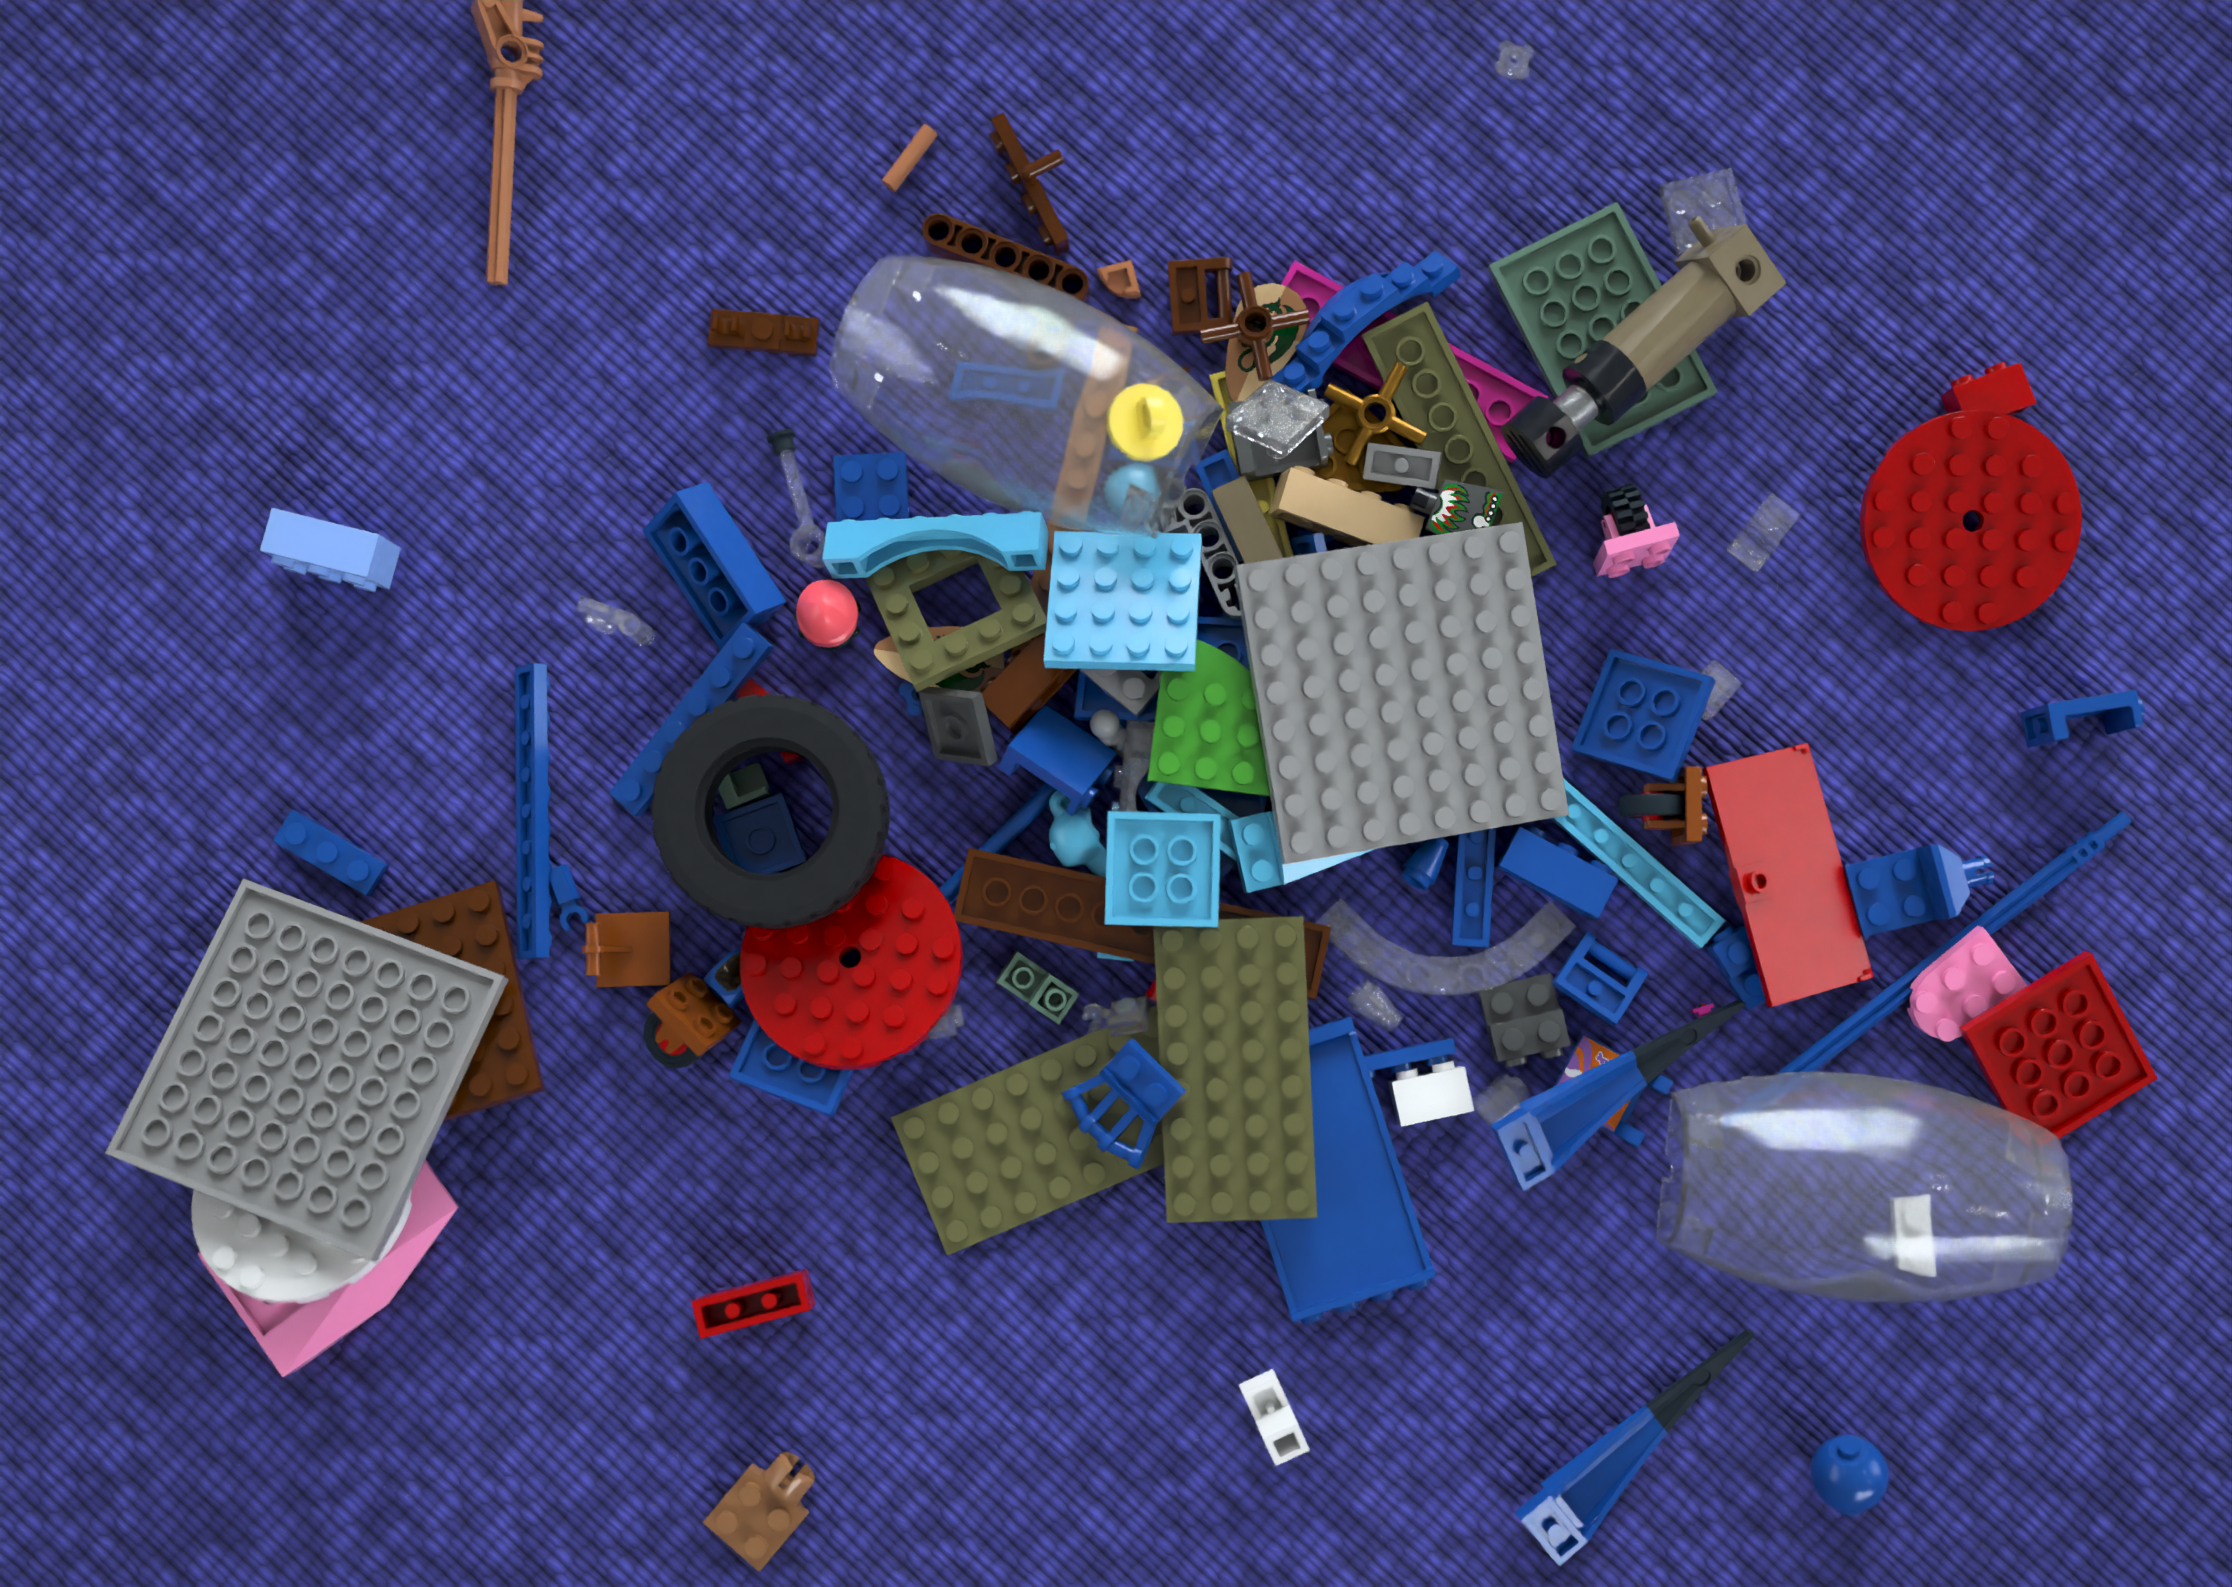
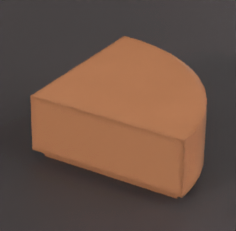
(1120, 279)

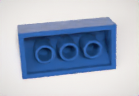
(712, 563)

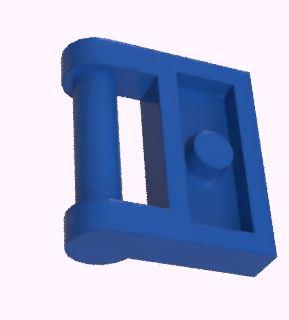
(1595, 988)

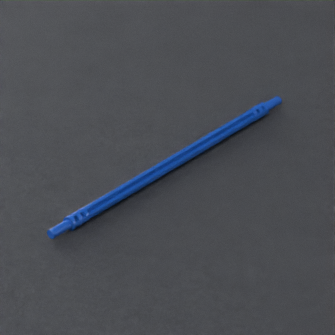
(1991, 920)

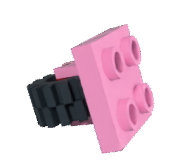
(1631, 534)

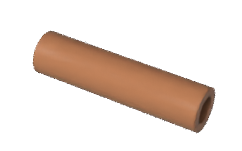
(909, 158)

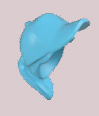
(1074, 837)

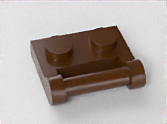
(1189, 297)

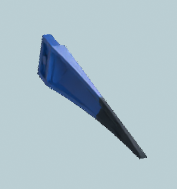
(1560, 1120)
(1587, 1487)

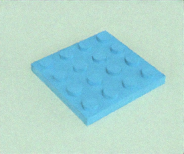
(1123, 602)

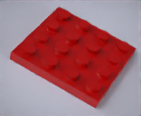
(2059, 1048)

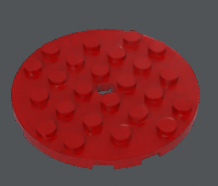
(1917, 510)
(866, 1011)

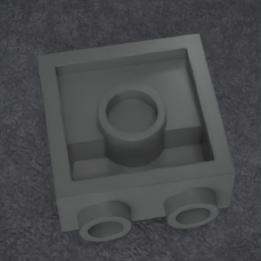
(1524, 1020)

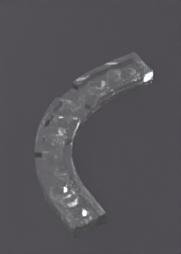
(1445, 974)

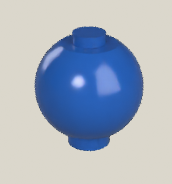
(1849, 1474)

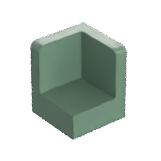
(744, 787)

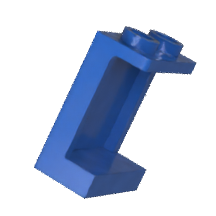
(2048, 722)
(1061, 757)

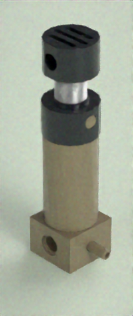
(1716, 280)

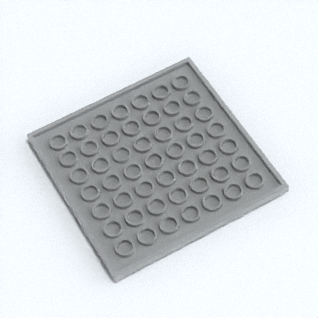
(1401, 691)
(308, 1069)

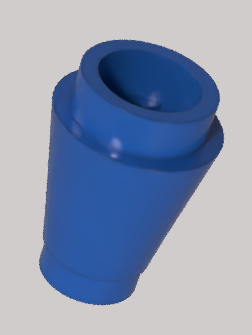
(1425, 863)

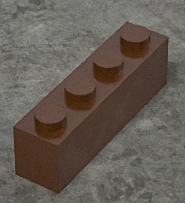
(1023, 686)

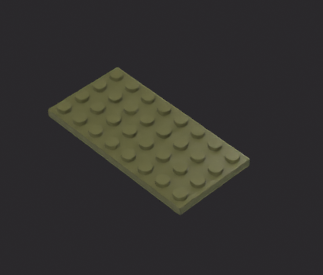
(1241, 1050)
(1015, 1146)

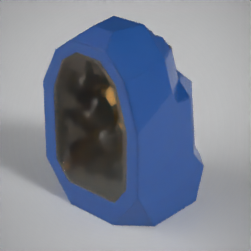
(725, 980)

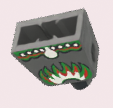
(1457, 507)

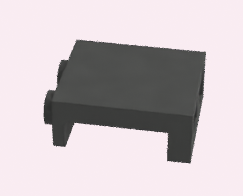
(1257, 465)

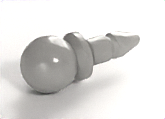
(1106, 727)

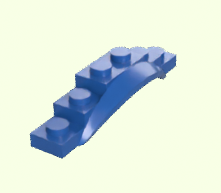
(1355, 309)

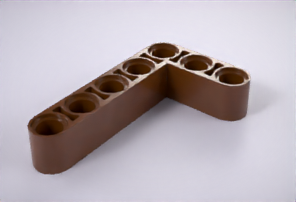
(995, 247)

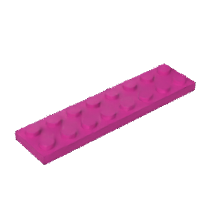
(1494, 391)

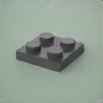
(958, 726)

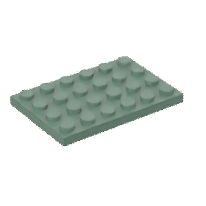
(1574, 293)

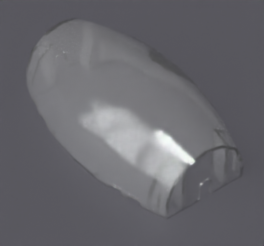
(1013, 392)
(1862, 1188)

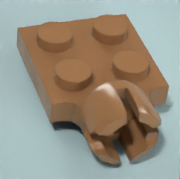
(762, 1509)

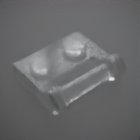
(608, 618)

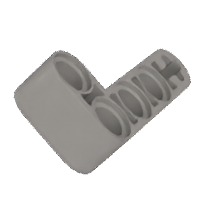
(1211, 557)

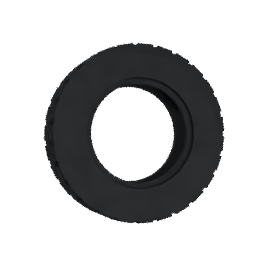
(688, 791)

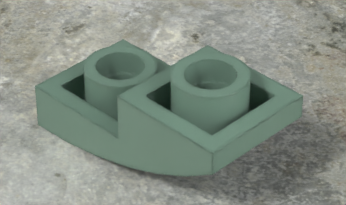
(1037, 987)

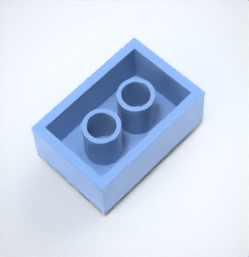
(330, 550)

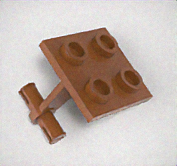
(629, 949)

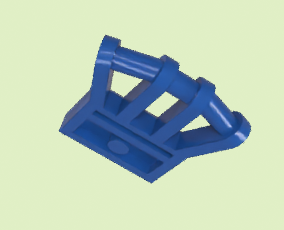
(1142, 1086)

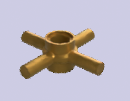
(1390, 422)

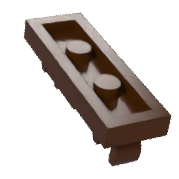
(763, 332)

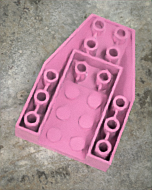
(300, 1332)

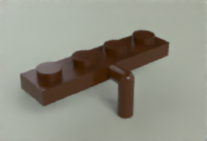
(1026, 173)

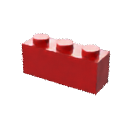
(753, 1303)

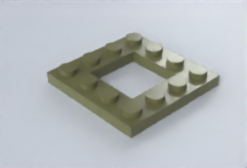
(936, 660)

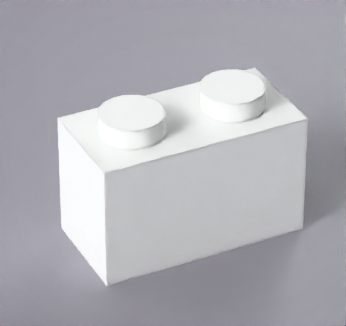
(1430, 1094)

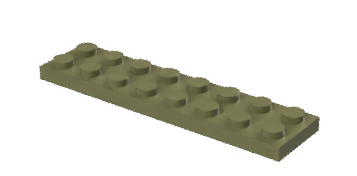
(1442, 404)

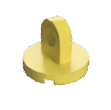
(1144, 422)

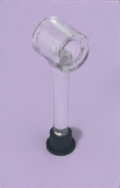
(784, 447)

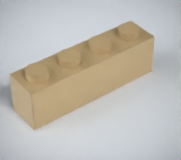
(1339, 511)

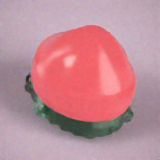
(827, 614)

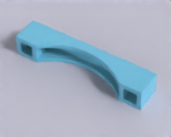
(866, 546)

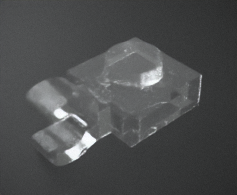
(1123, 1018)

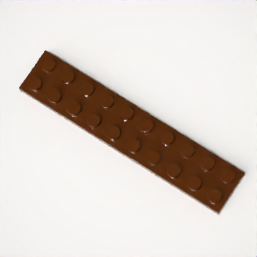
(1070, 910)

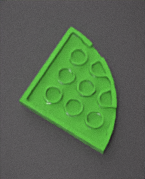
(1208, 727)

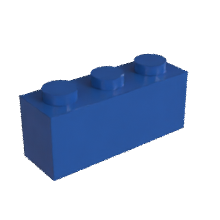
(1557, 871)

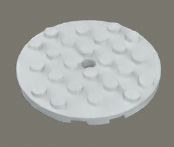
(272, 1259)

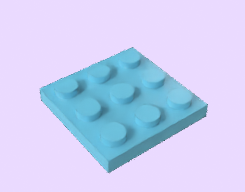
(1162, 869)

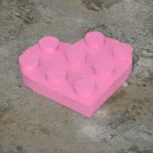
(1962, 986)

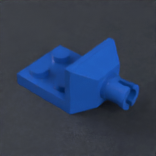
(1912, 887)

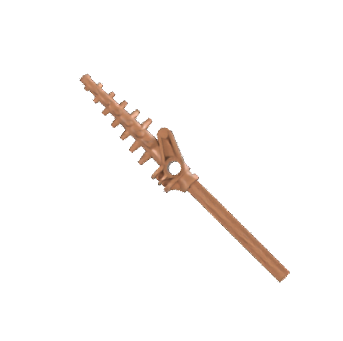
(502, 27)

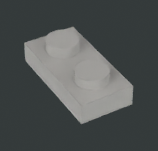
(1402, 465)

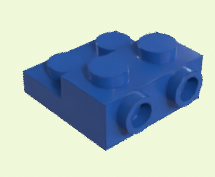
(1737, 964)

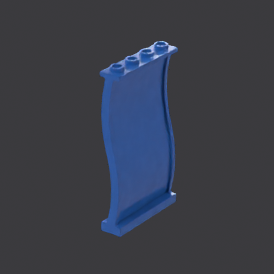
(1365, 1220)

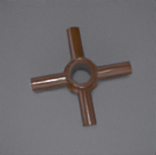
(1258, 313)

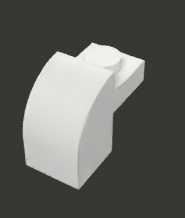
(1274, 1417)

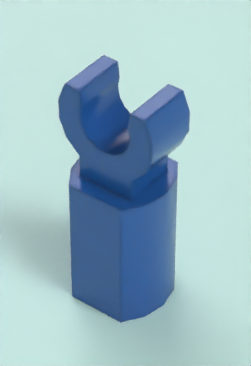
(566, 895)

